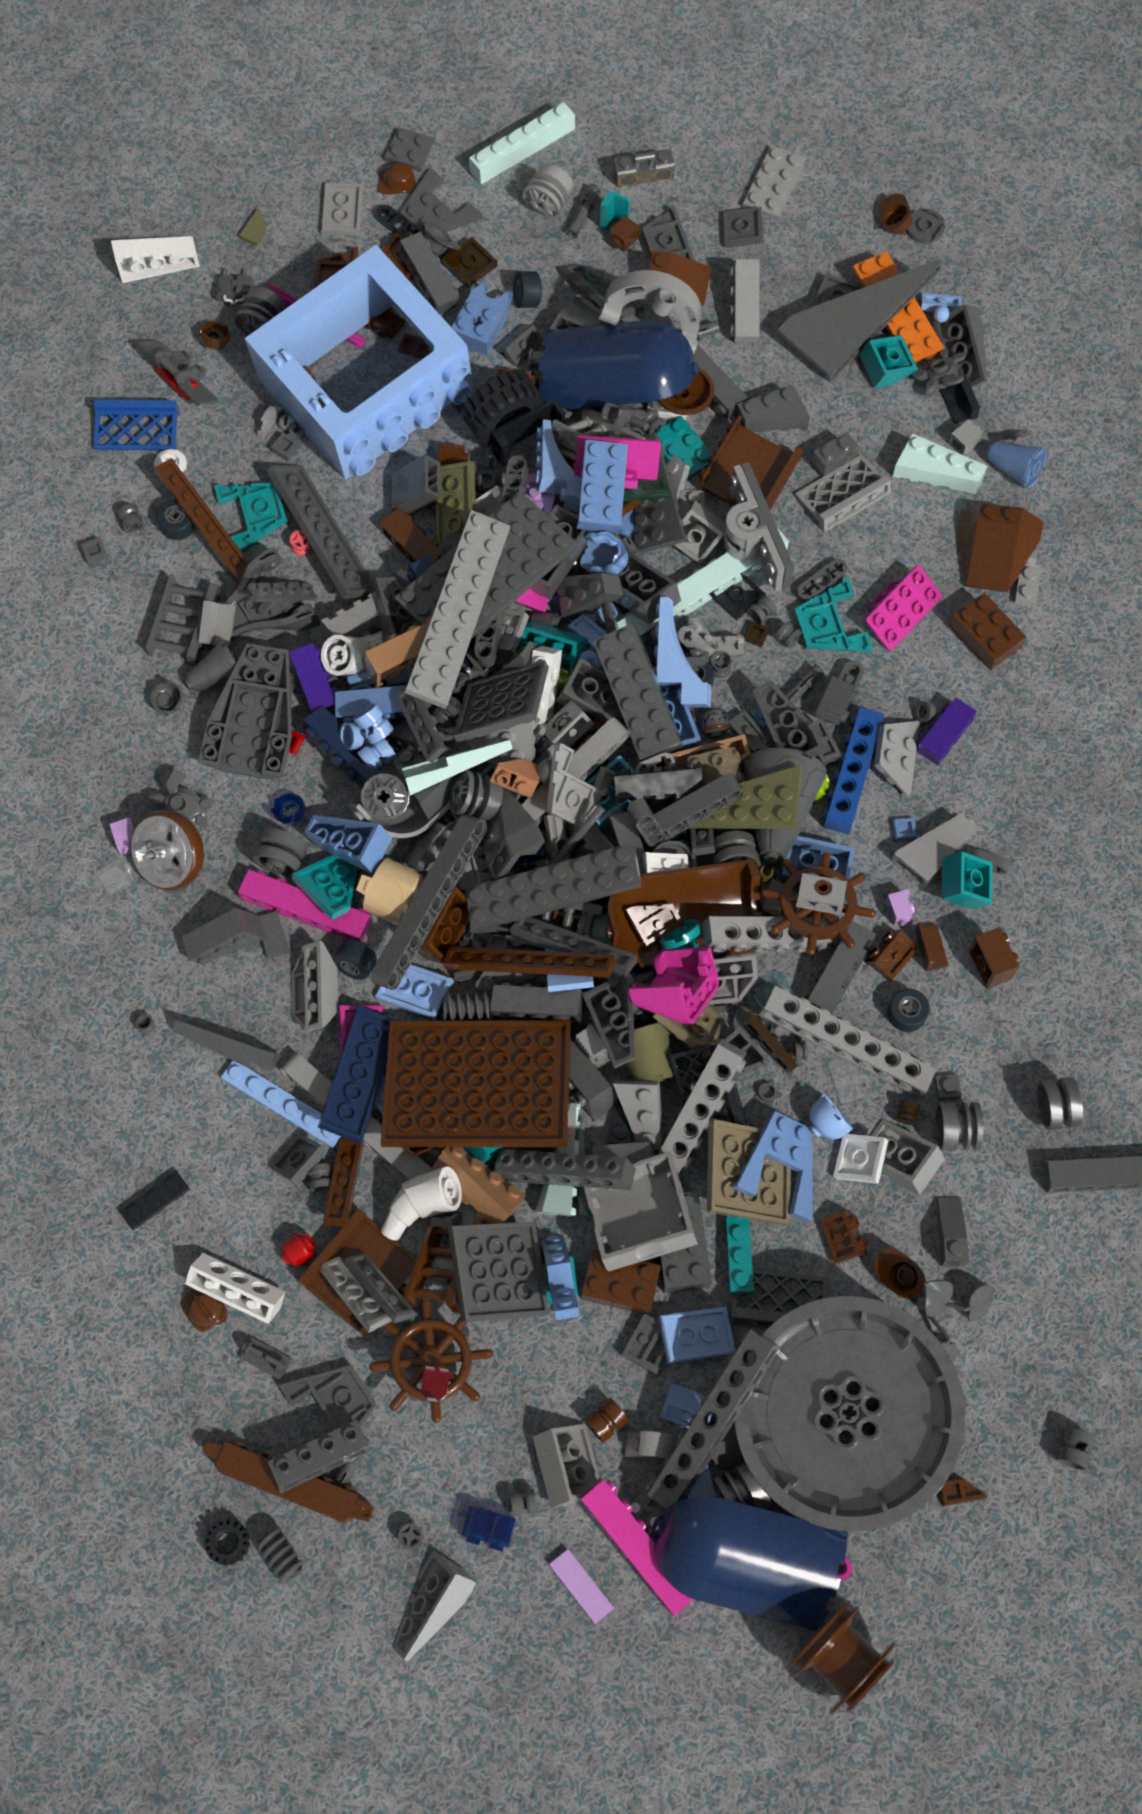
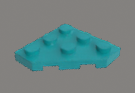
(328, 884)

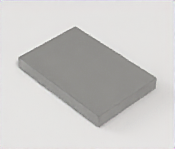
(342, 209)

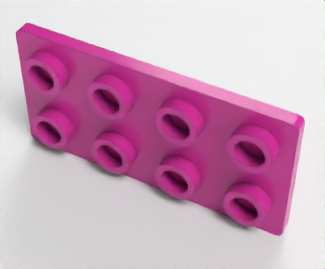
(641, 457)
(901, 606)

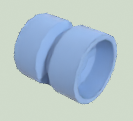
(372, 722)
(353, 736)
(377, 754)

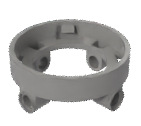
(667, 294)

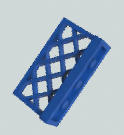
(137, 409)

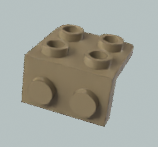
(718, 763)

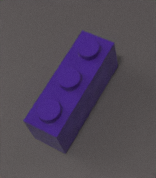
(313, 676)
(945, 730)

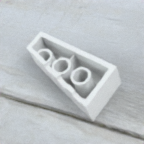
(153, 256)

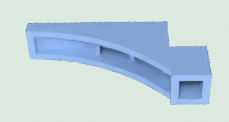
(554, 472)
(672, 664)

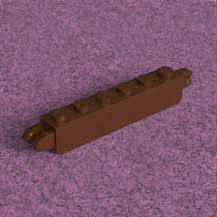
(315, 1494)

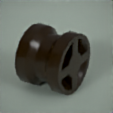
(907, 1112)

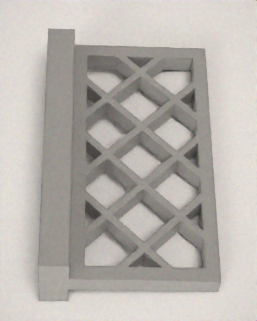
(852, 502)

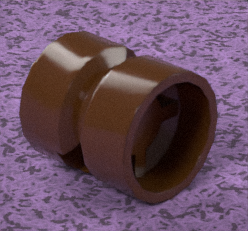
(606, 1420)

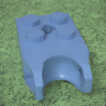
(482, 319)

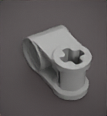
(698, 639)

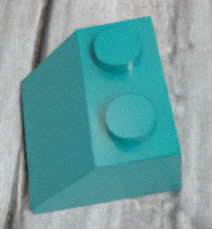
(887, 360)

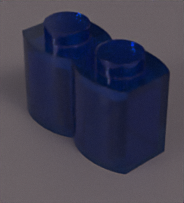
(488, 1528)

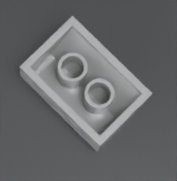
(566, 1463)

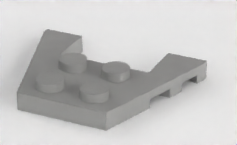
(568, 795)

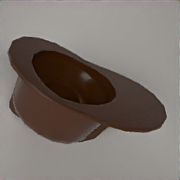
(396, 180)
(895, 214)
(899, 1273)
(203, 1310)

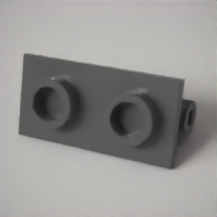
(265, 1358)

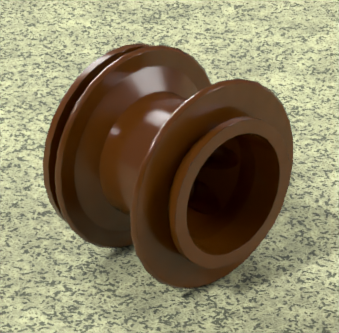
(843, 1659)

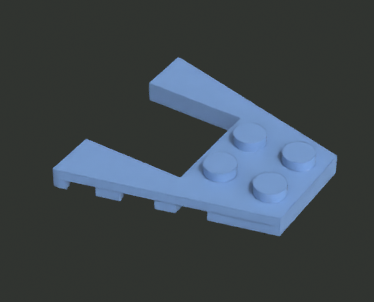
(791, 1146)

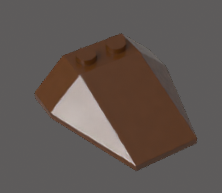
(996, 544)

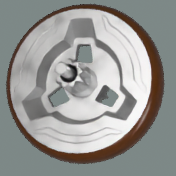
(154, 852)

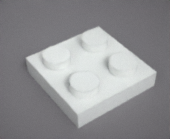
(860, 1158)

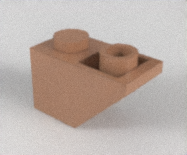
(517, 776)

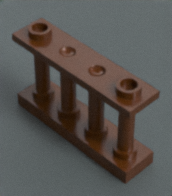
(422, 1270)

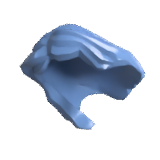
(604, 554)

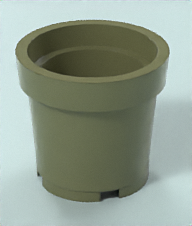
(652, 1055)

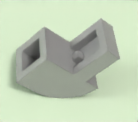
(650, 1445)

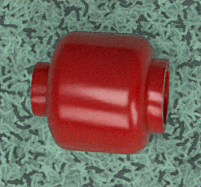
(298, 1249)

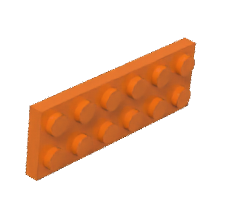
(911, 320)

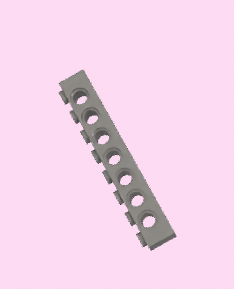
(835, 1043)

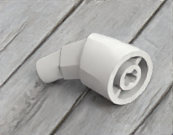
(347, 654)
(422, 1197)

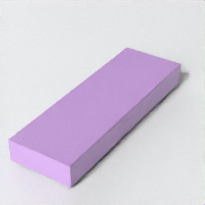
(581, 1586)

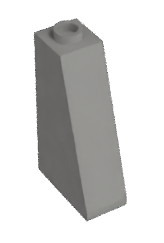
(924, 855)

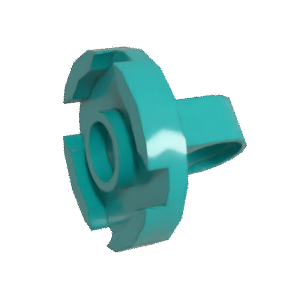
(682, 936)

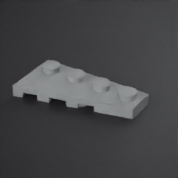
(354, 1295)

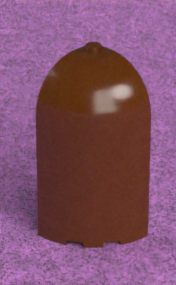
(696, 894)

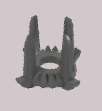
(481, 487)
(473, 674)

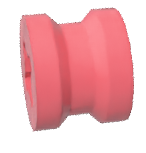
(296, 538)

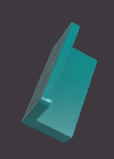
(613, 208)

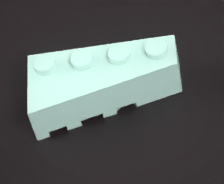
(938, 466)

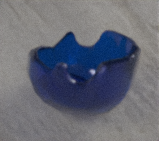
(292, 803)

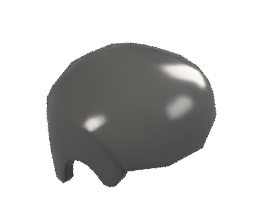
(164, 694)

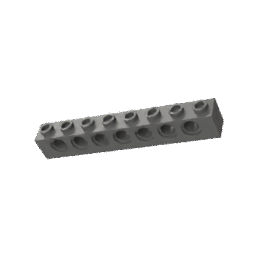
(725, 1416)

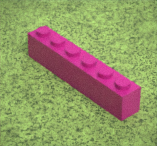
(295, 904)
(631, 1540)

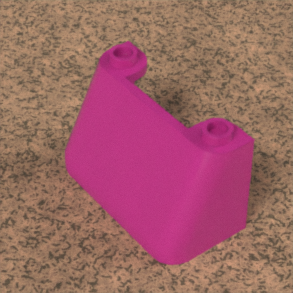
(682, 985)

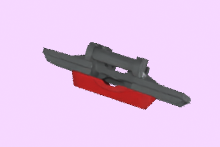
(174, 370)

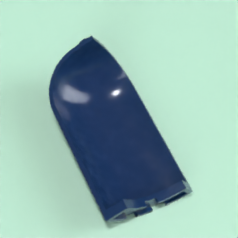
(615, 364)
(750, 1559)

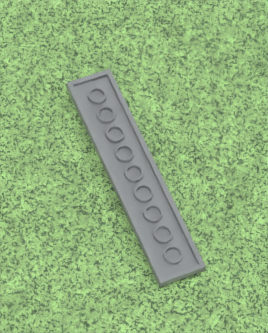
(457, 609)

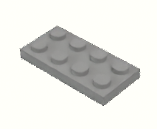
(775, 181)

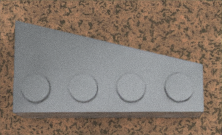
(356, 622)

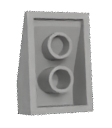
(908, 1157)

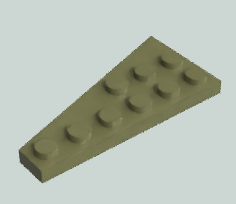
(766, 804)

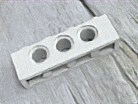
(547, 704)
(235, 1288)

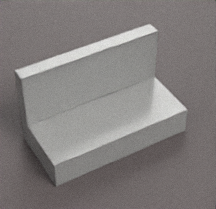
(216, 623)

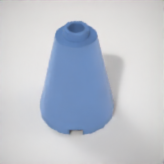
(1018, 461)

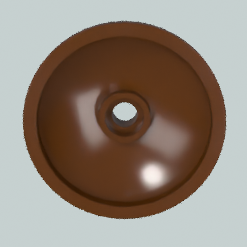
(695, 396)

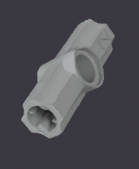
(556, 834)

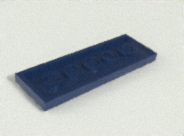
(357, 1076)

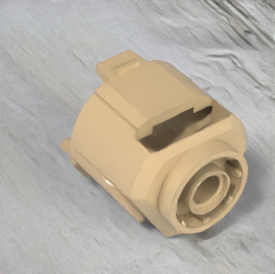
(389, 890)

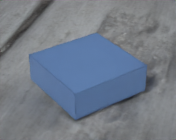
(904, 829)

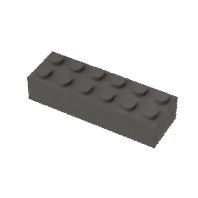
(638, 692)

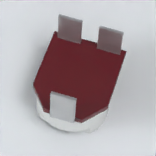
(435, 1383)

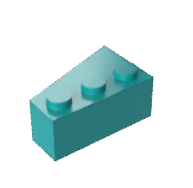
(544, 635)

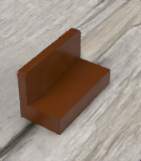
(931, 947)

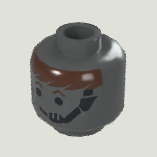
(714, 721)

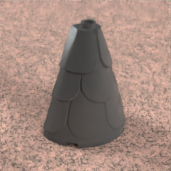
(777, 843)

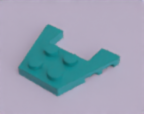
(261, 509)
(822, 624)

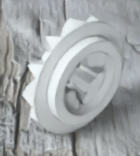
(176, 455)

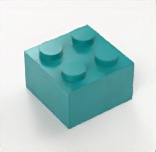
(967, 880)

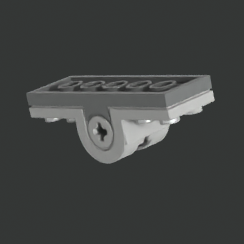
(752, 530)

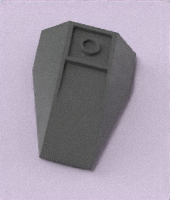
(252, 718)

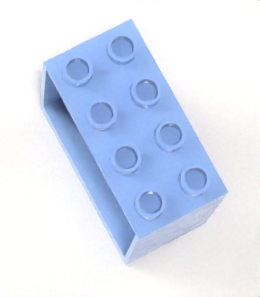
(328, 318)

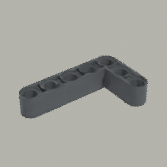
(685, 812)

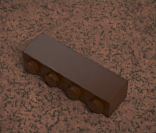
(408, 537)

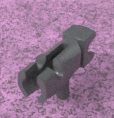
(625, 415)

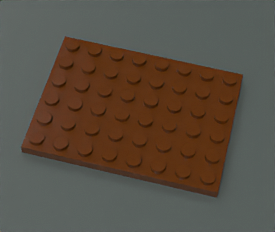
(477, 1084)

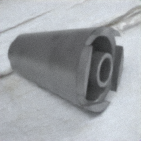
(213, 668)

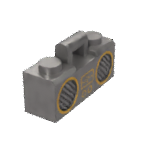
(644, 168)

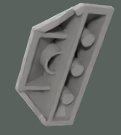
(735, 978)
(314, 987)

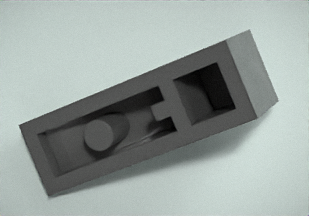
(952, 1232)

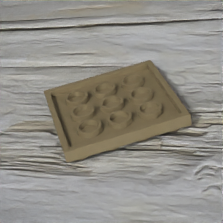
(727, 1153)

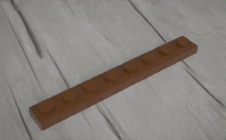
(203, 519)
(529, 962)

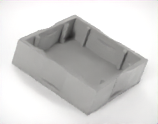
(643, 1220)

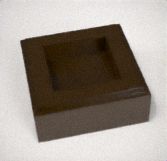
(756, 634)

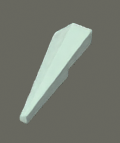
(427, 773)
(558, 1198)

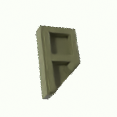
(254, 230)

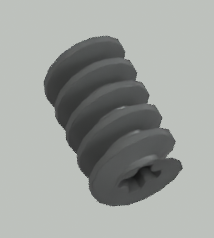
(466, 1006)
(279, 1556)

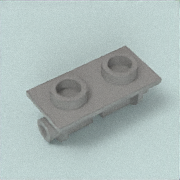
(731, 644)

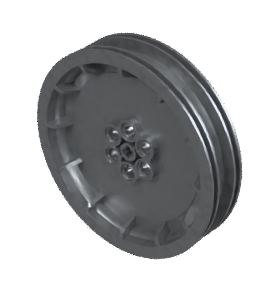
(916, 1424)

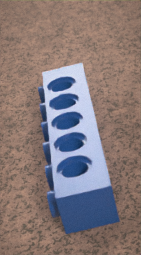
(842, 820)

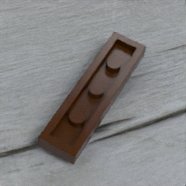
(343, 1183)

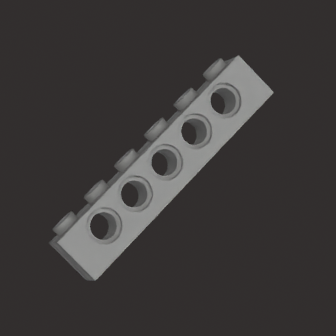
(716, 926)
(724, 1054)

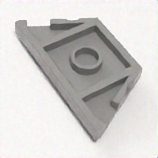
(521, 739)
(897, 753)

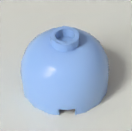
(828, 1120)

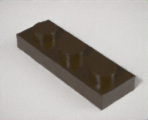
(771, 1042)

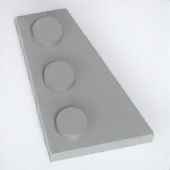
(642, 1109)

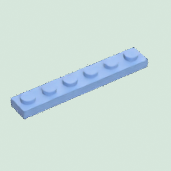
(278, 1101)

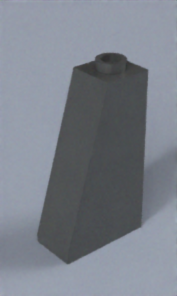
(625, 832)

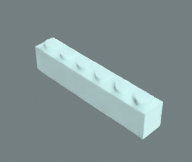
(522, 143)

